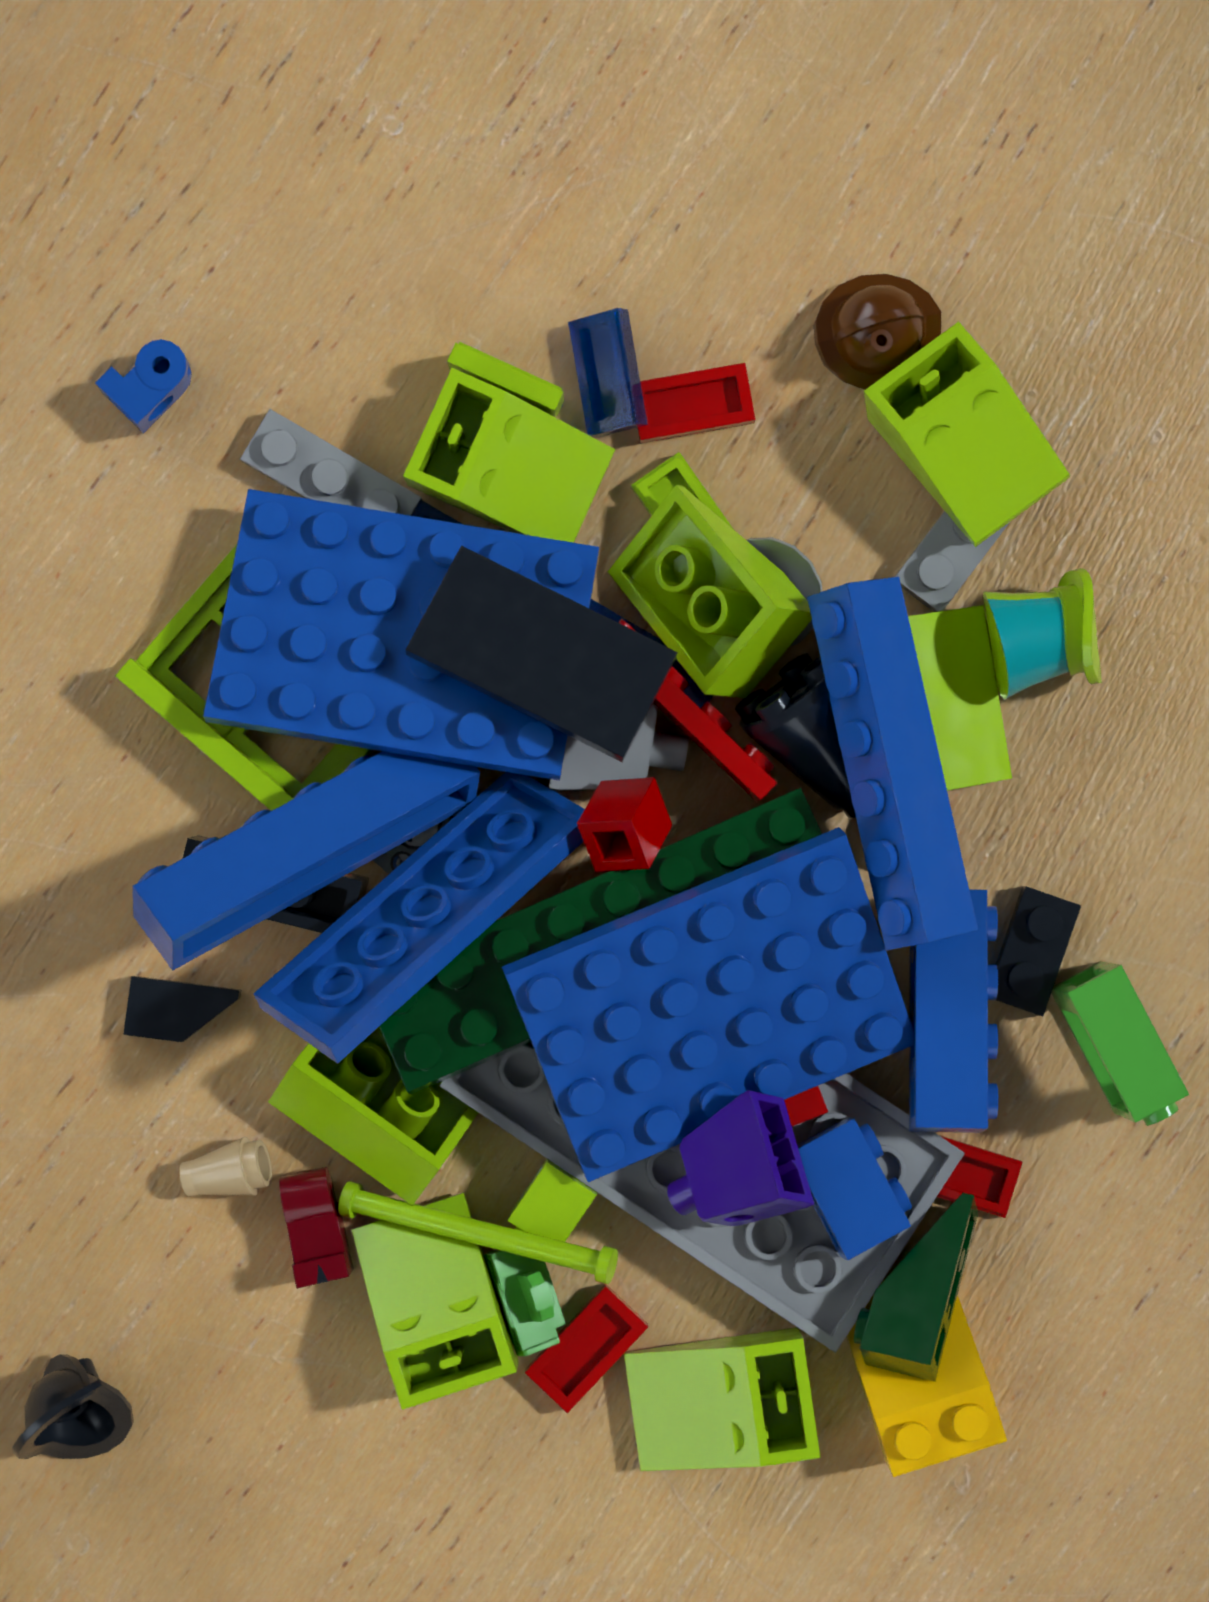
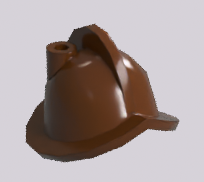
(874, 327)

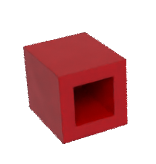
(624, 824)

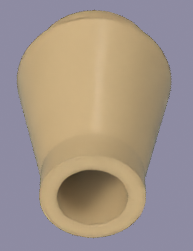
(229, 1170)

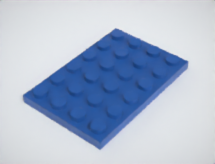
(324, 622)
(709, 995)

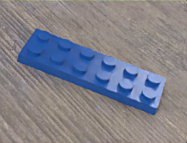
(422, 914)

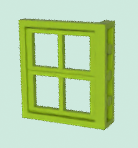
(184, 708)

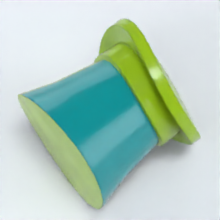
(1043, 634)

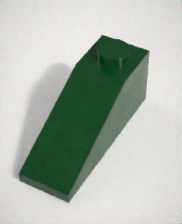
(917, 1300)

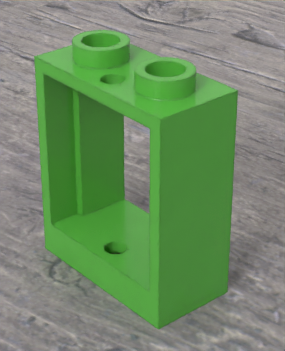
(1120, 1043)

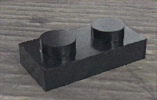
(1034, 949)

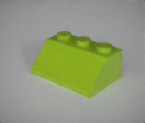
(371, 1117)

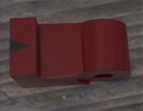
(314, 1228)

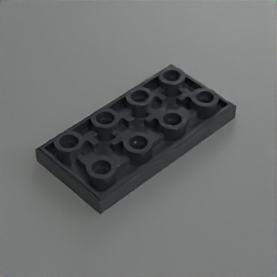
(541, 653)

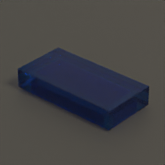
(607, 372)

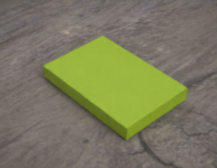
(962, 695)

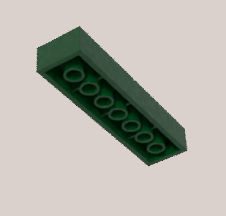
(468, 1007)

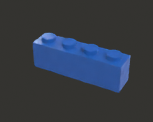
(951, 1029)

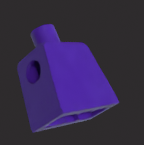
(742, 1164)

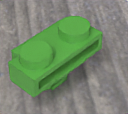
(526, 1300)

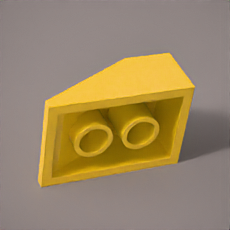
(931, 1420)

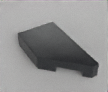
(173, 1008)

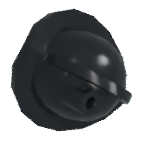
(73, 1413)

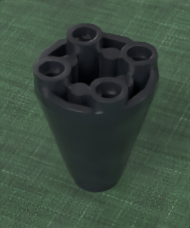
(799, 729)

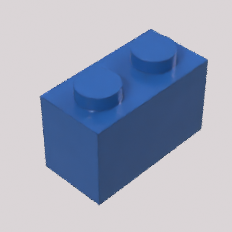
(851, 1189)

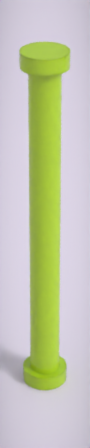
(600, 1263)

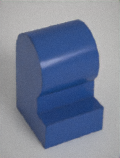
(151, 386)

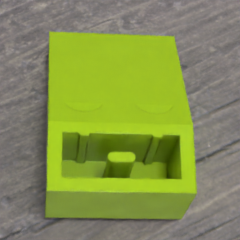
(964, 434)
(507, 461)
(433, 1308)
(723, 1403)

